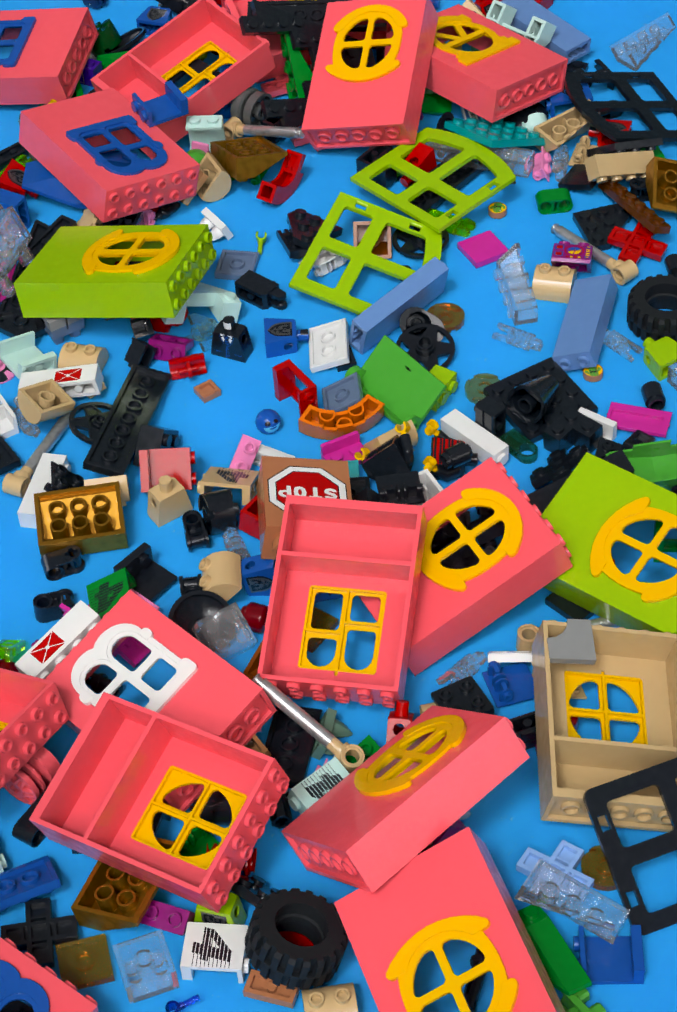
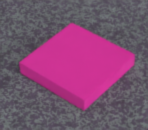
(482, 248)

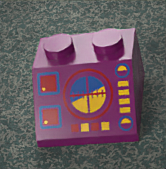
(573, 256)

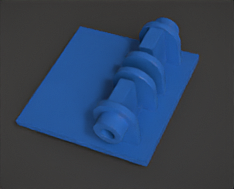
(509, 683)

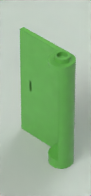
(403, 392)

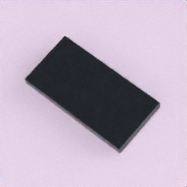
(291, 744)

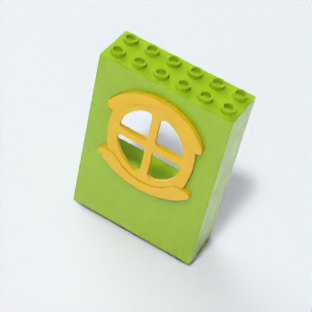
(79, 279)
(591, 517)

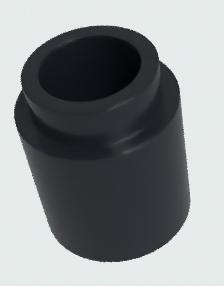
(653, 395)
(456, 455)

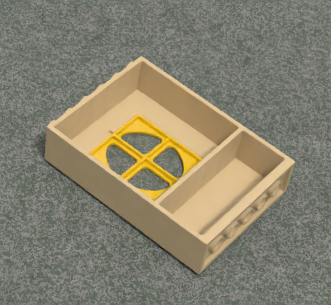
(569, 765)

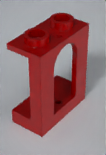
(285, 385)

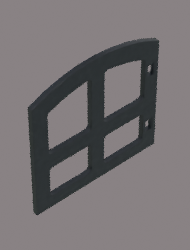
(634, 103)

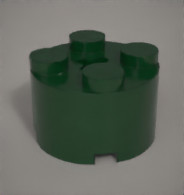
(107, 38)

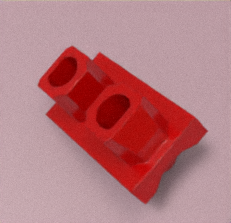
(187, 366)

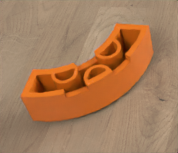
(331, 424)

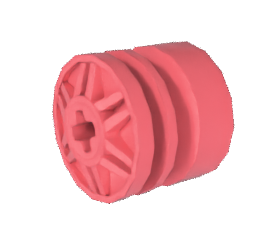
(33, 777)

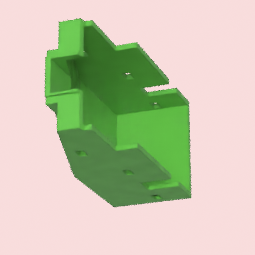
(654, 462)

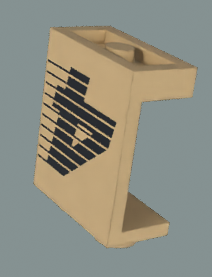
(230, 478)

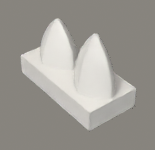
(218, 228)

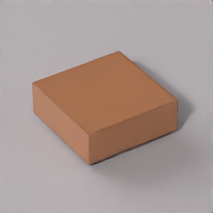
(207, 391)

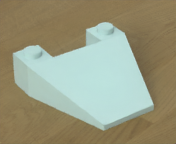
(537, 31)
(219, 301)

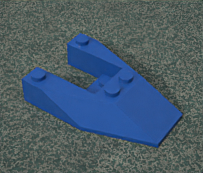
(42, 182)

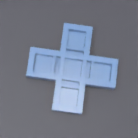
(564, 858)

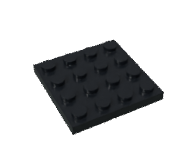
(567, 396)

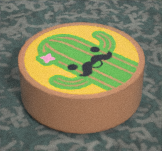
(497, 210)
(593, 374)

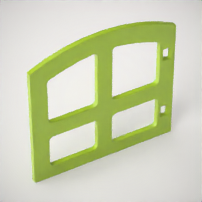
(432, 180)
(361, 255)

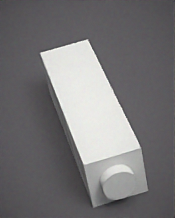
(479, 439)

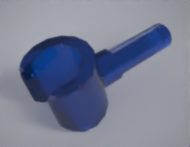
(173, 1005)

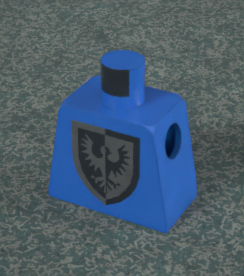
(154, 18)
(282, 336)
(257, 575)

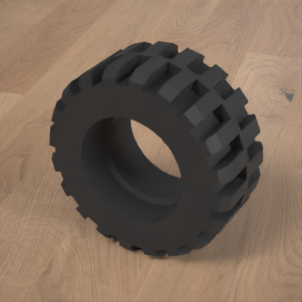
(643, 307)
(288, 962)

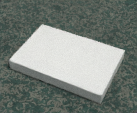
(328, 345)

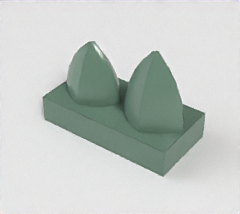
(335, 727)

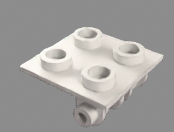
(327, 262)

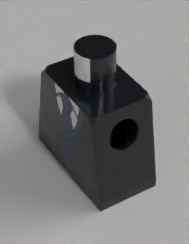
(231, 340)

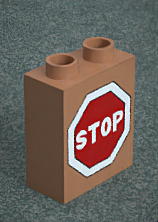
(294, 477)

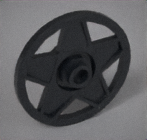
(414, 243)
(427, 348)
(90, 422)

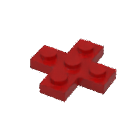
(637, 244)

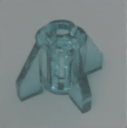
(202, 330)

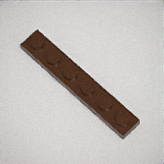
(635, 207)

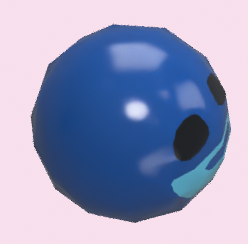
(268, 421)

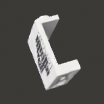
(214, 949)

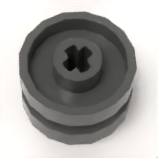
(248, 106)

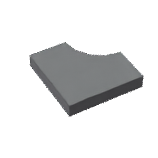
(574, 644)

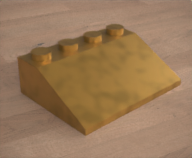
(246, 156)
(662, 184)
(81, 517)
(114, 897)

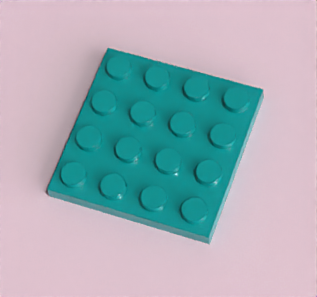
(494, 134)

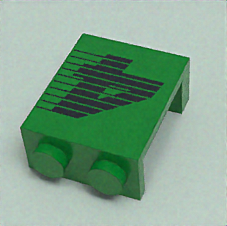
(107, 591)

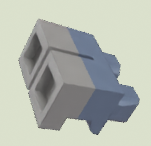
(60, 327)

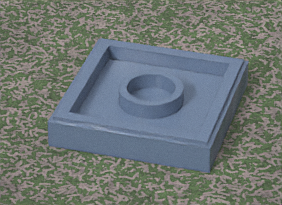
(235, 264)
(343, 393)

